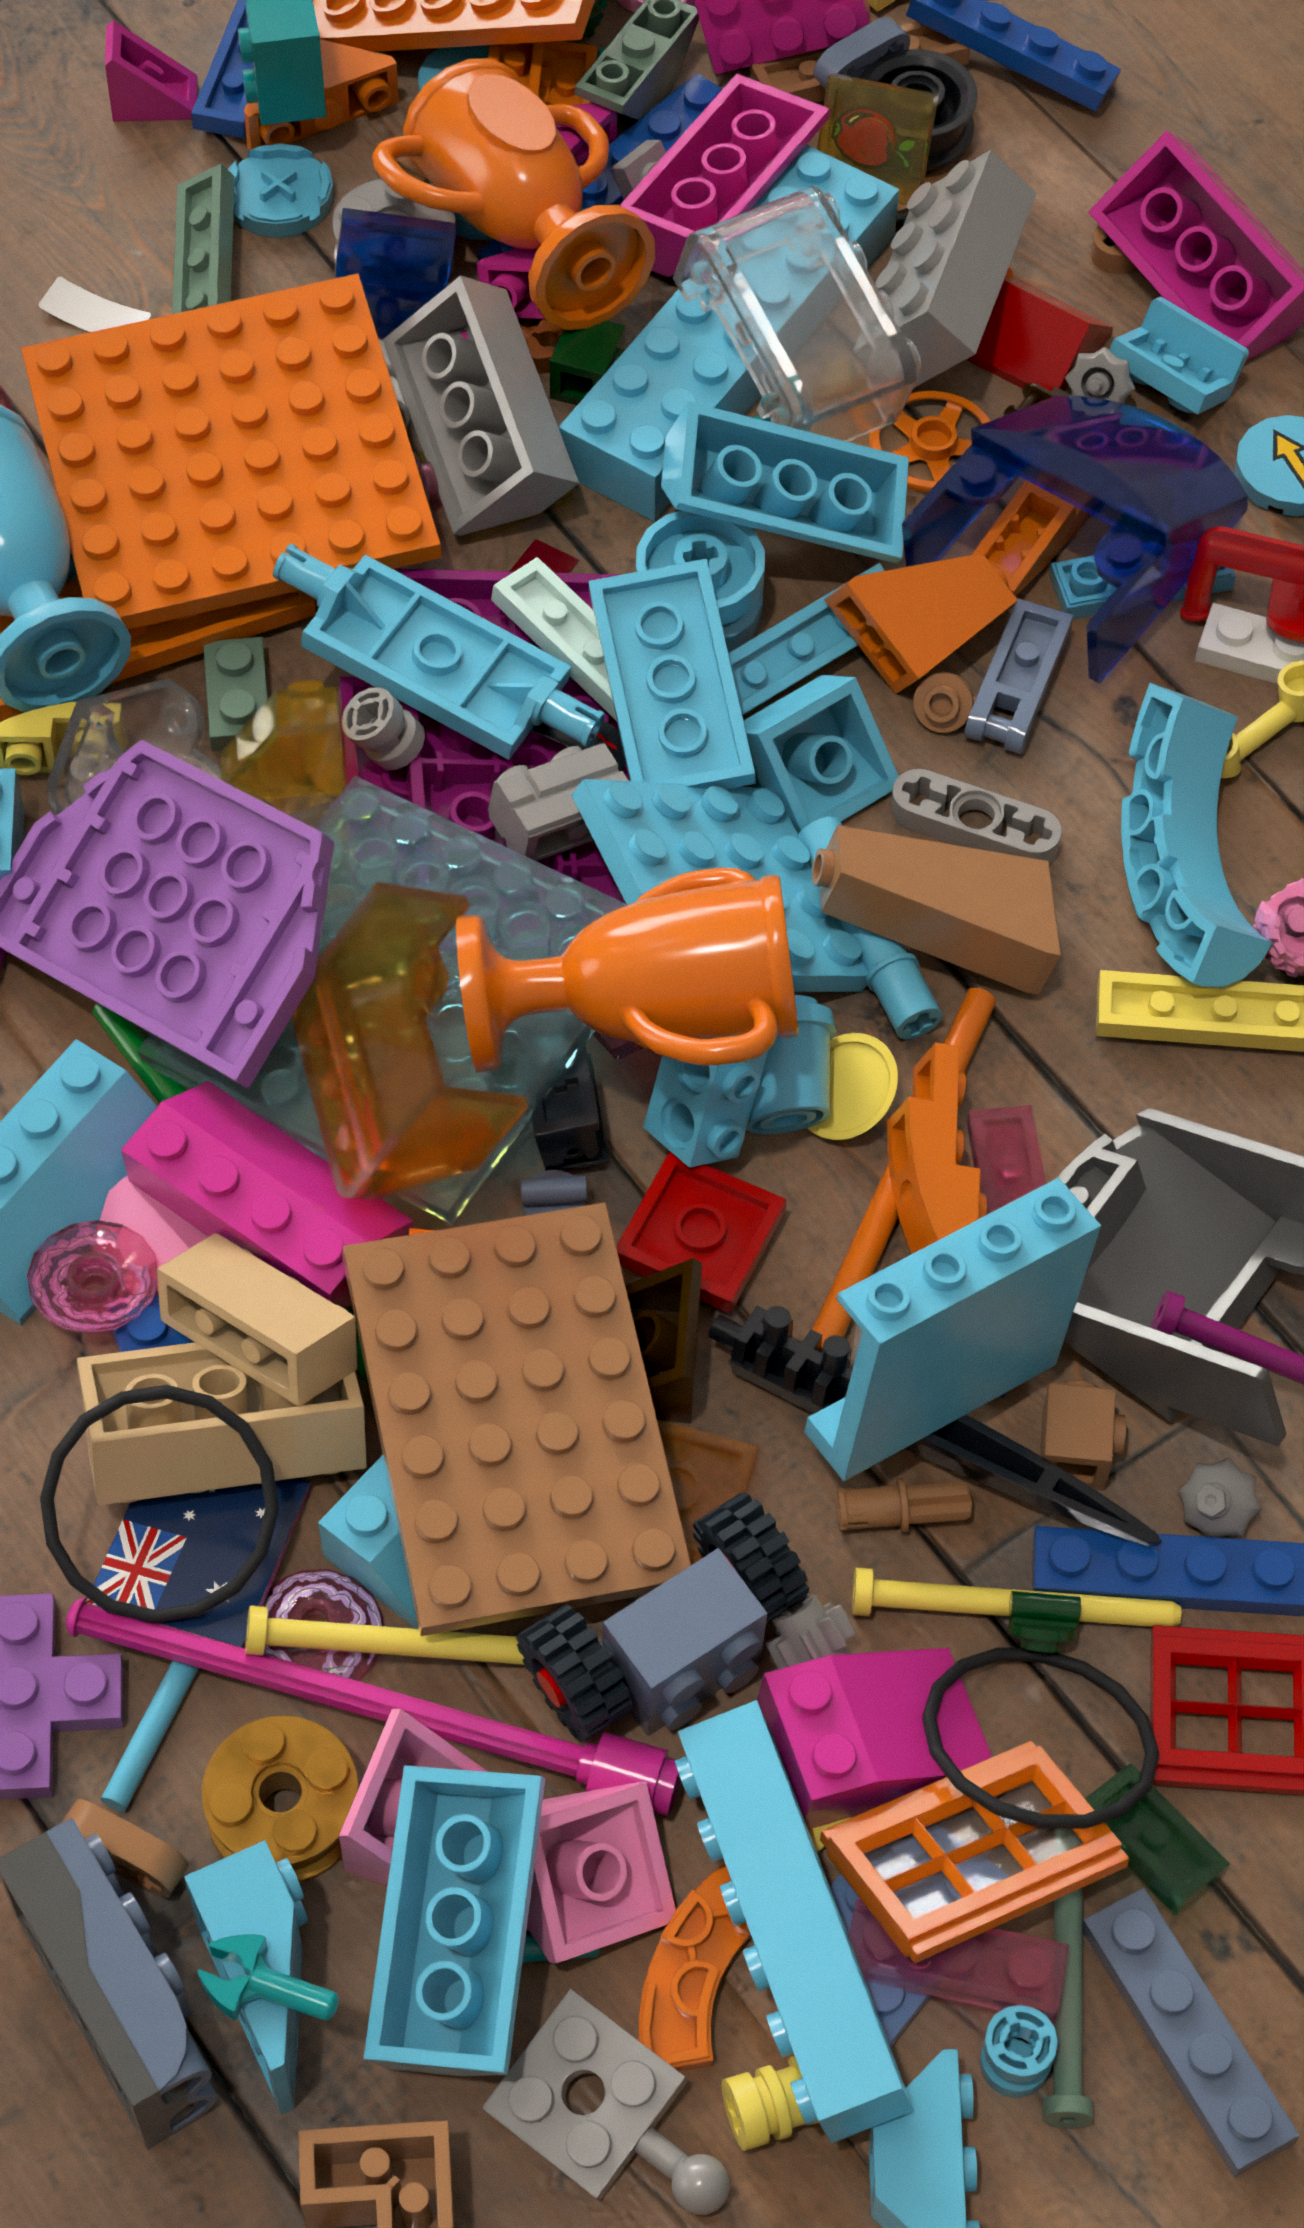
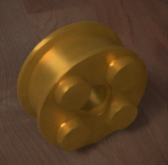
(273, 1757)

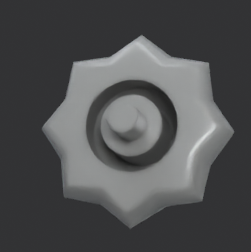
(1101, 376)
(1220, 1499)

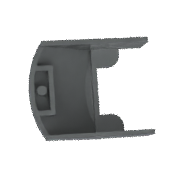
(1192, 1218)

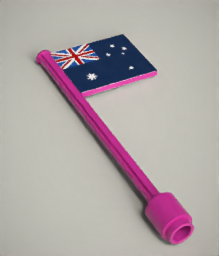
(195, 1543)

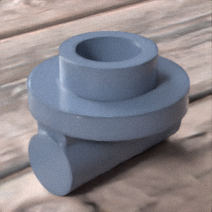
(552, 1192)

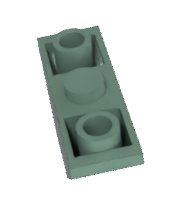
(642, 59)

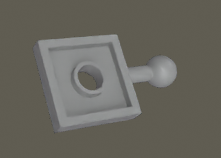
(601, 2144)

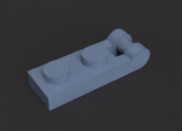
(1019, 674)

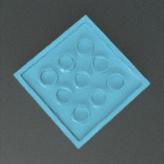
(673, 829)

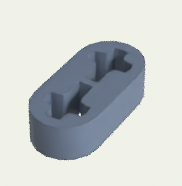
(861, 49)

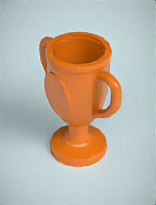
(513, 177)
(680, 971)

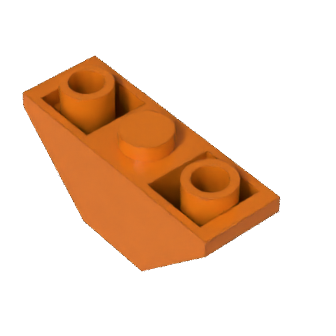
(354, 86)

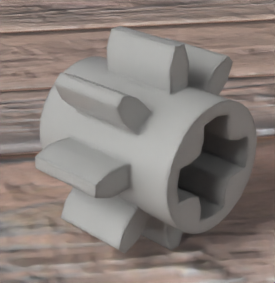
(809, 1632)

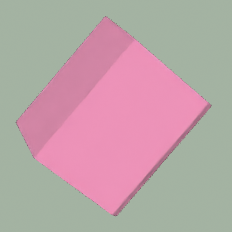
(371, 1822)

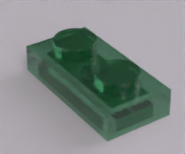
(1161, 1843)

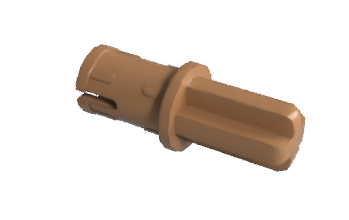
(902, 1505)

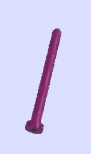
(1174, 1317)

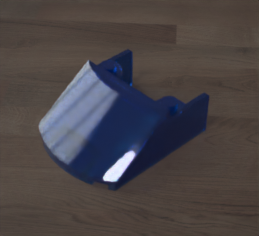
(1117, 465)

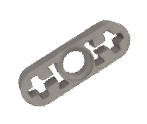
(964, 797)

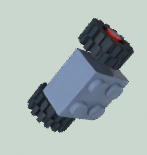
(677, 1640)

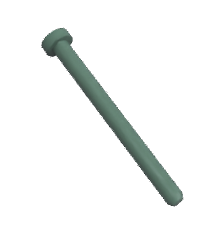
(1067, 2105)

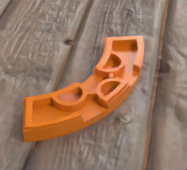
(687, 1974)

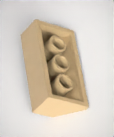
(184, 1448)

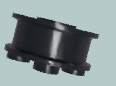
(956, 99)

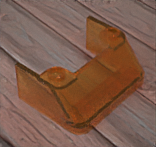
(373, 1057)

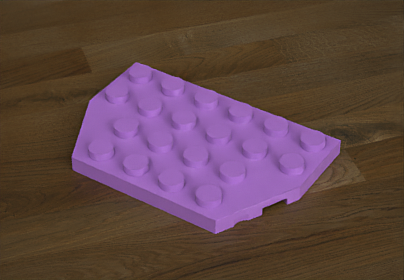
(174, 907)

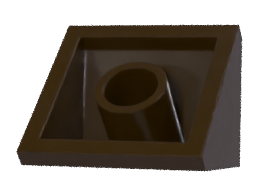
(667, 1326)

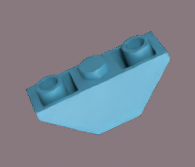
(919, 2157)

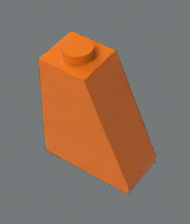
(920, 613)

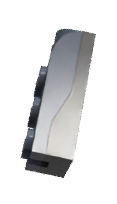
(106, 1973)

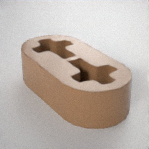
(134, 1852)

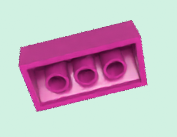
(722, 163)
(1203, 246)
(254, 1187)

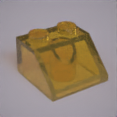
(288, 746)

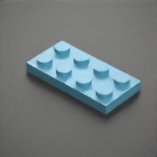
(672, 677)

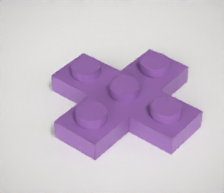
(47, 1694)

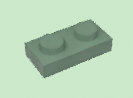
(233, 686)

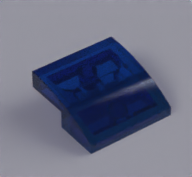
(398, 262)

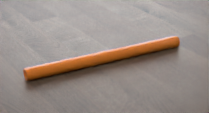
(882, 1211)

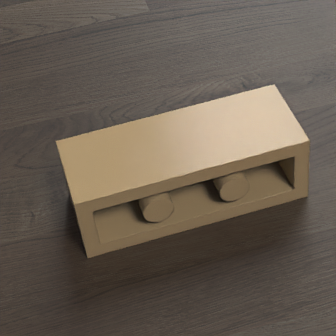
(257, 1319)

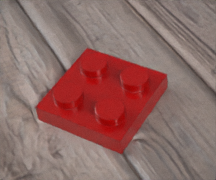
(702, 1218)

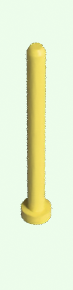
(995, 1601)
(375, 1639)

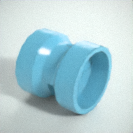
(1018, 2067)

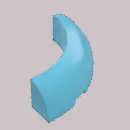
(1174, 841)

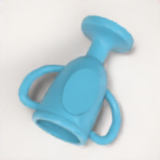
(54, 645)

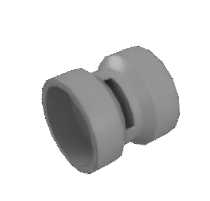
(383, 728)

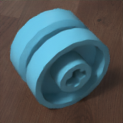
(733, 559)

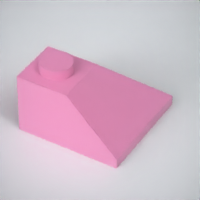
(597, 1872)

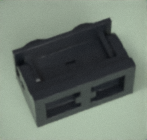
(570, 1119)

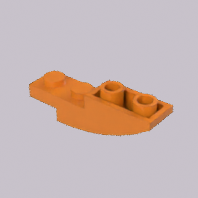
(925, 1152)

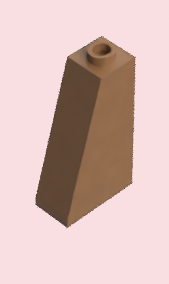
(946, 901)

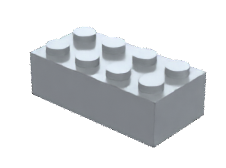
(955, 259)

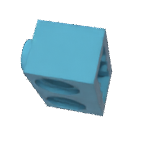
(703, 1109)

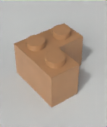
(377, 2176)

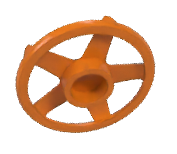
(932, 437)

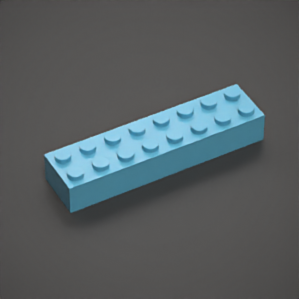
(688, 356)

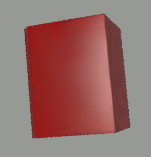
(1036, 337)

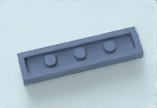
(1189, 2032)

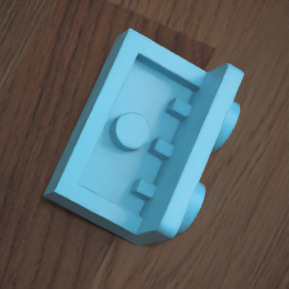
(1181, 357)

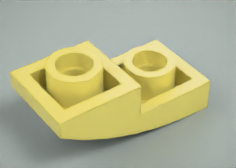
(34, 738)

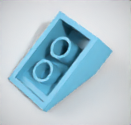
(261, 1898)

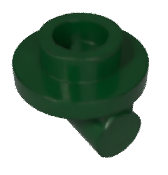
(1043, 1620)

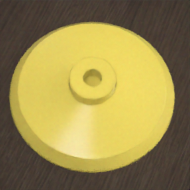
(860, 1085)

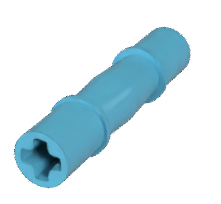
(892, 971)

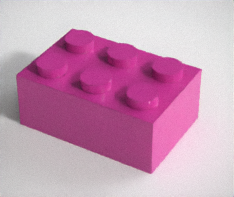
(769, 30)

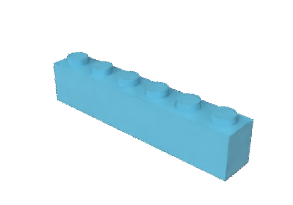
(794, 1923)

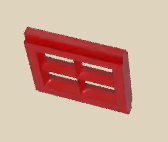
(1235, 1652)

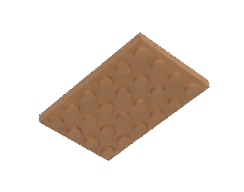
(514, 1418)

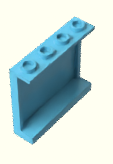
(957, 1326)

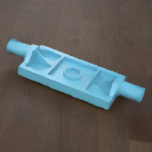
(435, 654)

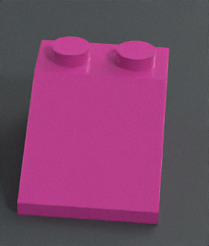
(857, 1729)

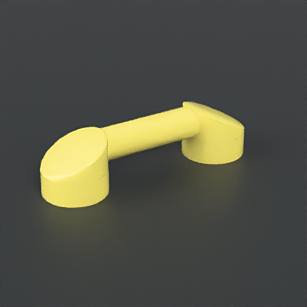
(1287, 710)

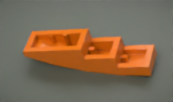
(1030, 534)

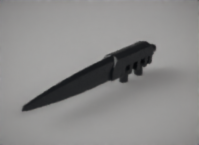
(816, 1379)

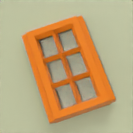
(951, 1869)

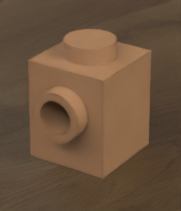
(1082, 1430)

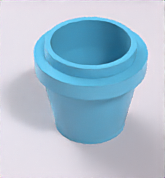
(796, 1075)

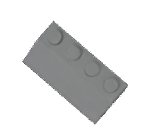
(480, 408)

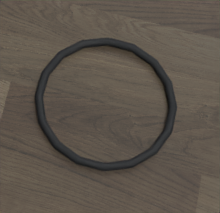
(175, 1612)
(1016, 1813)

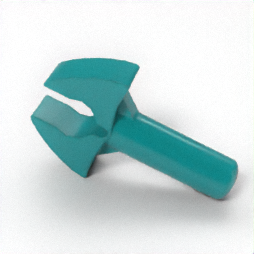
(261, 1981)

